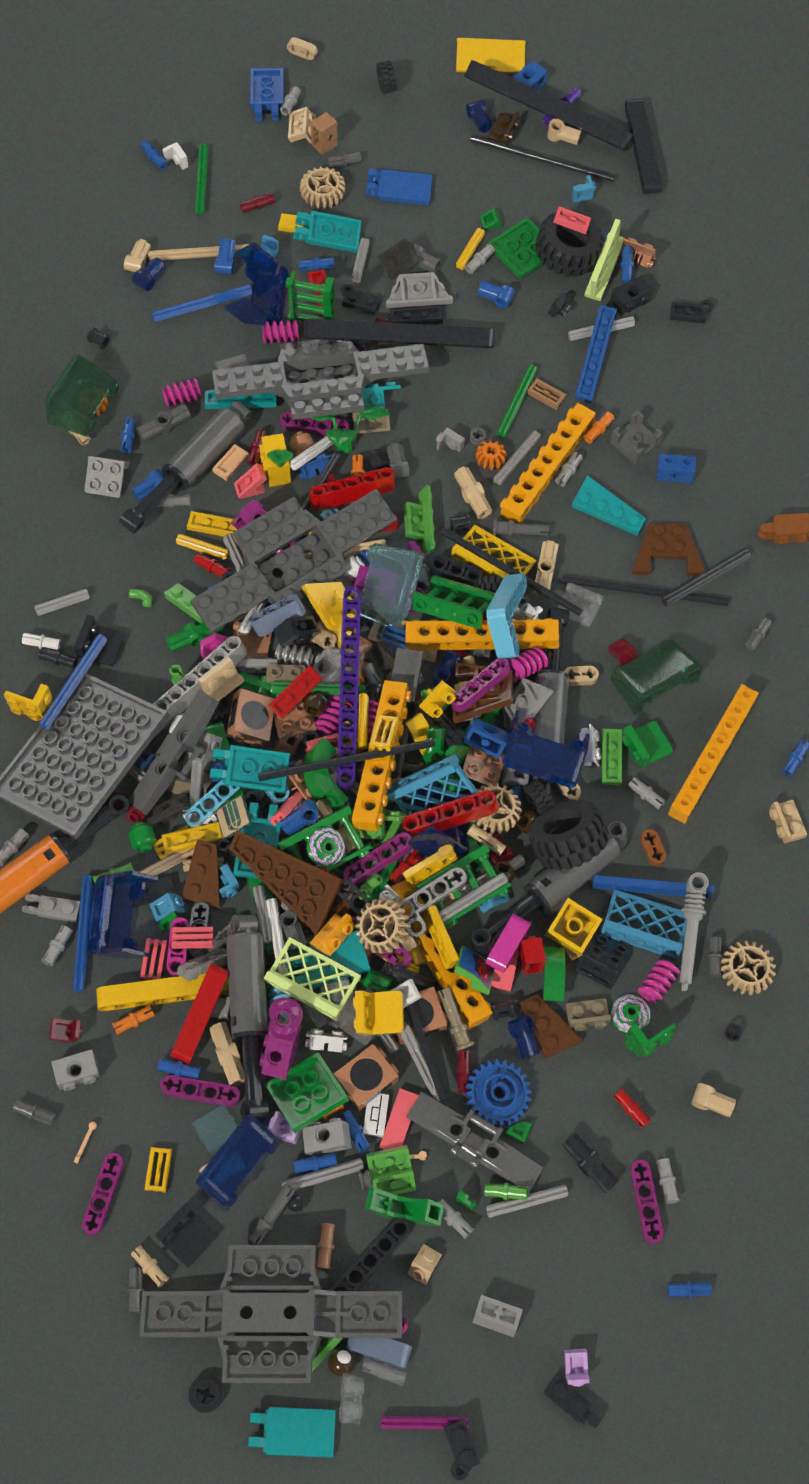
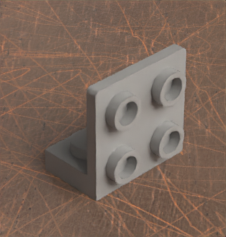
(105, 476)

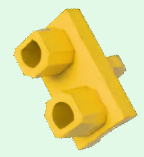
(437, 699)

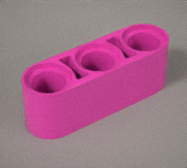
(508, 943)
(176, 958)

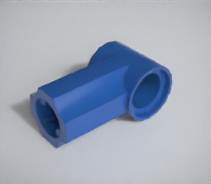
(224, 262)
(500, 295)
(144, 488)
(298, 818)

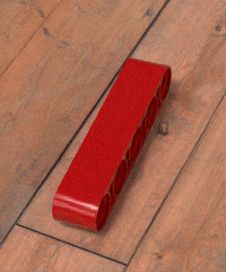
(351, 488)
(458, 807)
(199, 1013)

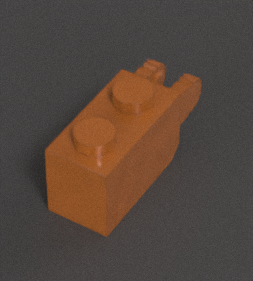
(786, 529)

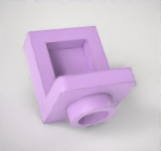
(282, 1130)
(576, 1367)

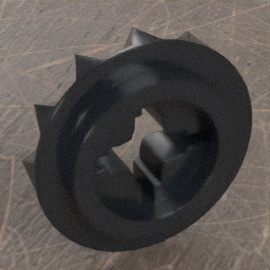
(203, 1383)

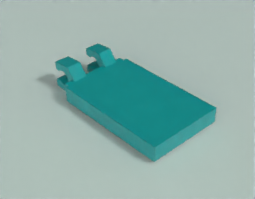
(328, 230)
(245, 764)
(262, 830)
(349, 954)
(295, 1432)

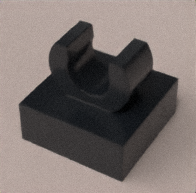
(559, 306)

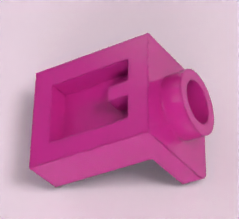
(210, 643)

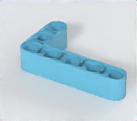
(500, 615)
(219, 800)

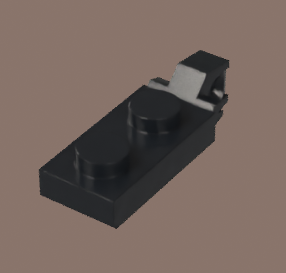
(571, 1402)

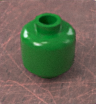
(142, 837)

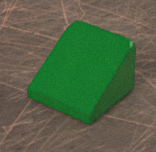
(491, 220)

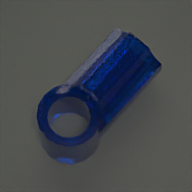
(478, 111)
(146, 277)
(447, 668)
(522, 1031)

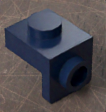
(144, 761)

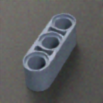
(271, 616)
(382, 1350)

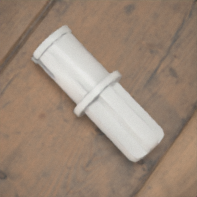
(41, 641)

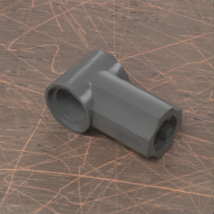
(426, 260)
(397, 461)
(294, 930)

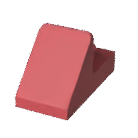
(251, 482)
(504, 980)

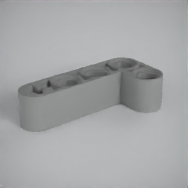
(433, 896)

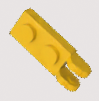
(430, 866)

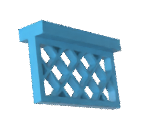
(427, 776)
(638, 937)

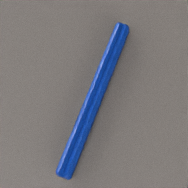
(201, 303)
(72, 681)
(83, 933)

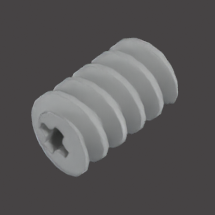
(294, 656)

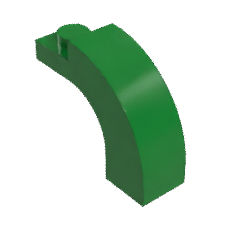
(319, 781)
(412, 1210)

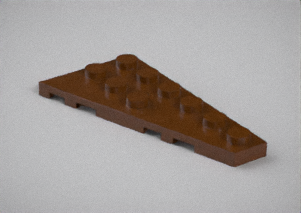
(295, 882)

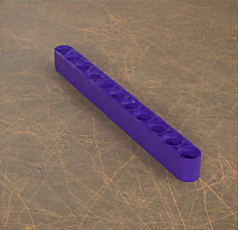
(348, 678)

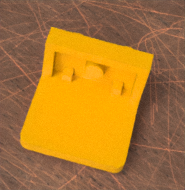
(33, 708)
(378, 1012)

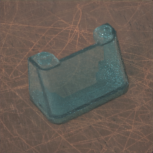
(389, 583)

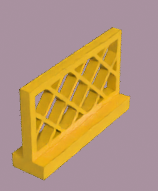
(462, 555)

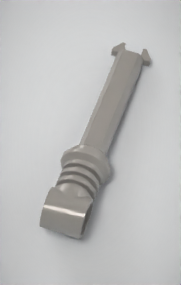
(693, 913)

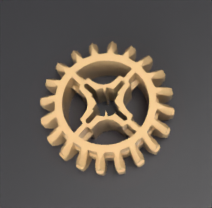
(323, 192)
(505, 817)
(368, 933)
(752, 983)

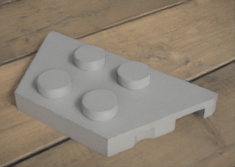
(418, 290)
(528, 700)

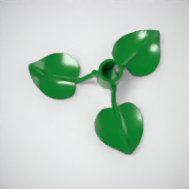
(344, 438)

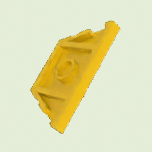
(327, 602)

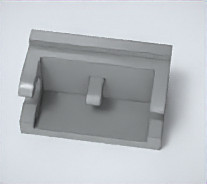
(497, 1316)

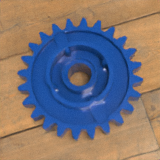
(509, 1082)

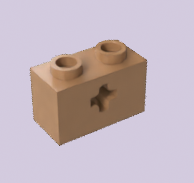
(324, 133)

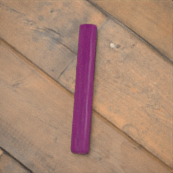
(418, 1422)

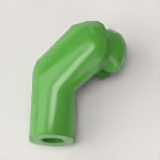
(143, 595)
(369, 886)

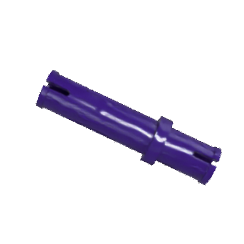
(570, 99)

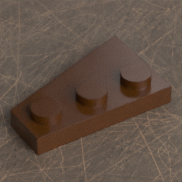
(202, 878)
(550, 1030)

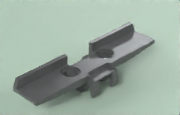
(406, 670)
(154, 782)
(470, 1147)

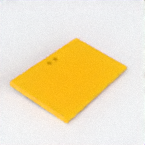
(498, 54)

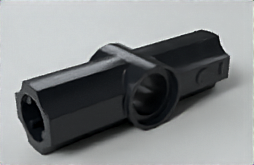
(590, 1163)

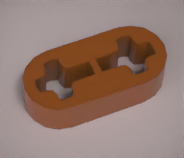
(657, 846)

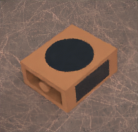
(250, 718)
(429, 1012)
(367, 1076)

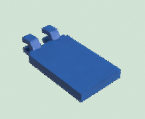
(266, 91)
(399, 186)

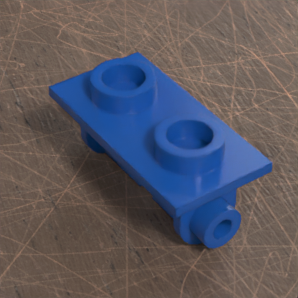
(308, 469)

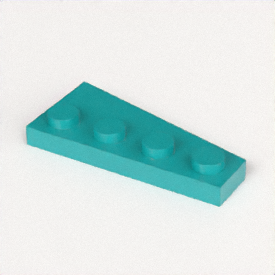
(264, 400)
(603, 505)

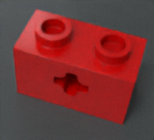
(532, 955)

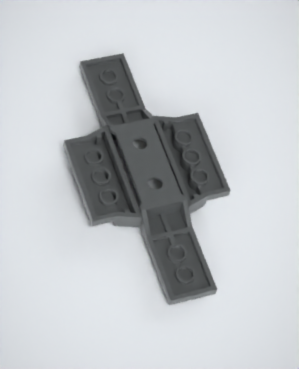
(322, 392)
(273, 532)
(271, 1357)

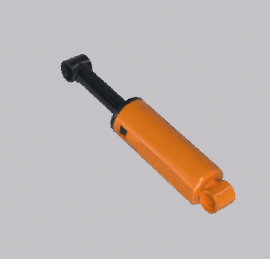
(48, 857)

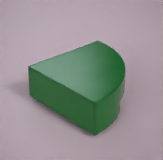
(280, 457)
(165, 923)
(519, 1131)
(463, 1199)

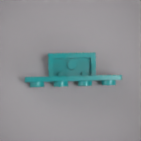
(374, 394)

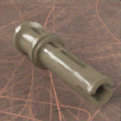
(458, 1028)

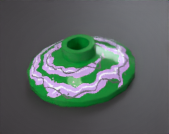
(316, 846)
(622, 1019)

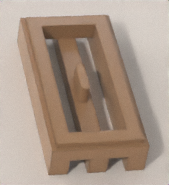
(544, 395)

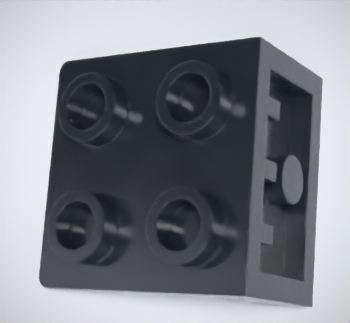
(87, 635)
(602, 960)
(186, 1235)

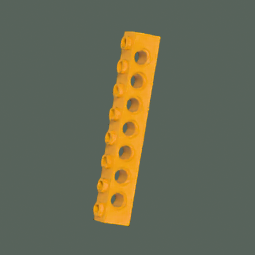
(517, 511)
(475, 641)
(713, 754)
(371, 819)
(470, 1015)

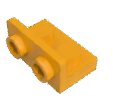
(333, 934)

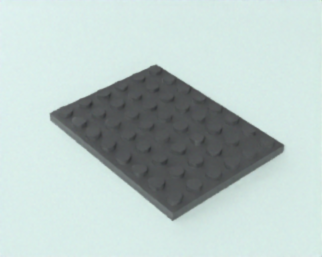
(82, 757)

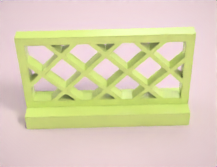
(605, 263)
(303, 994)

